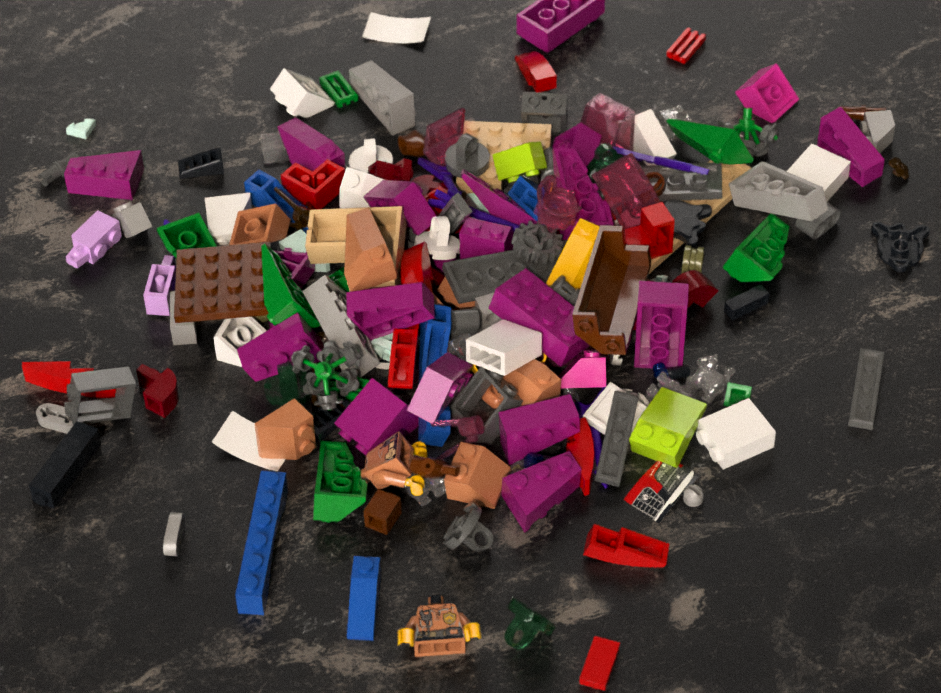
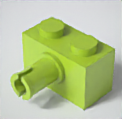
(519, 161)

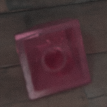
(442, 135)

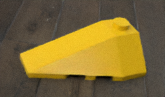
(575, 255)

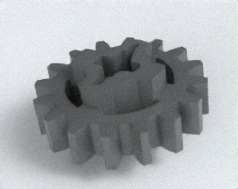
(537, 243)

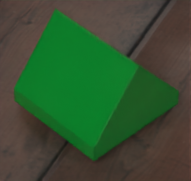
(736, 393)

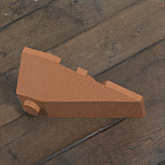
(366, 253)
(534, 382)

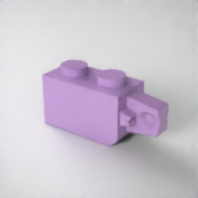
(93, 239)
(158, 287)

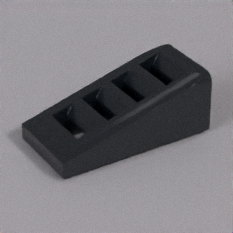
(208, 164)
(328, 427)

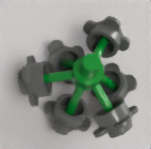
(746, 127)
(318, 382)

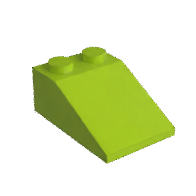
(667, 427)

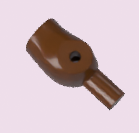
(412, 143)
(432, 467)

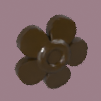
(900, 168)

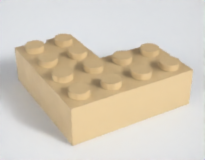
(500, 137)
(328, 235)

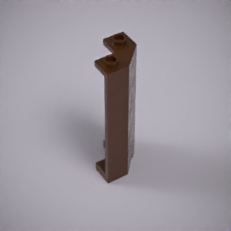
(610, 290)

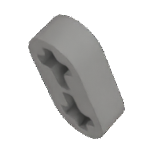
(56, 421)
(174, 534)

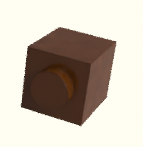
(382, 511)

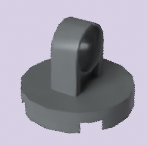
(467, 155)
(465, 528)

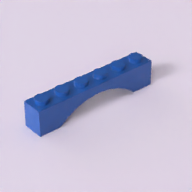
(262, 193)
(433, 345)
(257, 557)

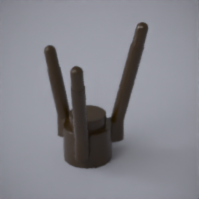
(300, 213)

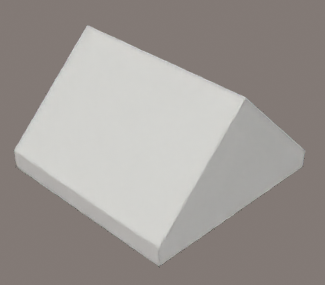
(234, 334)

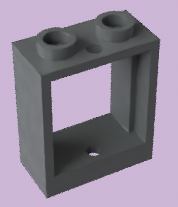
(554, 108)
(472, 394)
(101, 409)

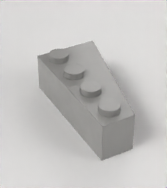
(384, 96)
(778, 192)
(330, 309)

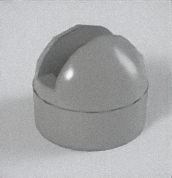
(691, 496)

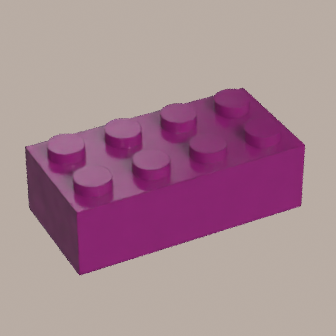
(554, 21)
(538, 307)
(661, 324)

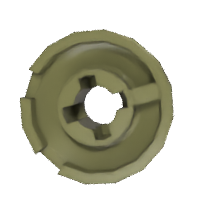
(692, 259)

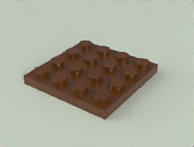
(219, 283)

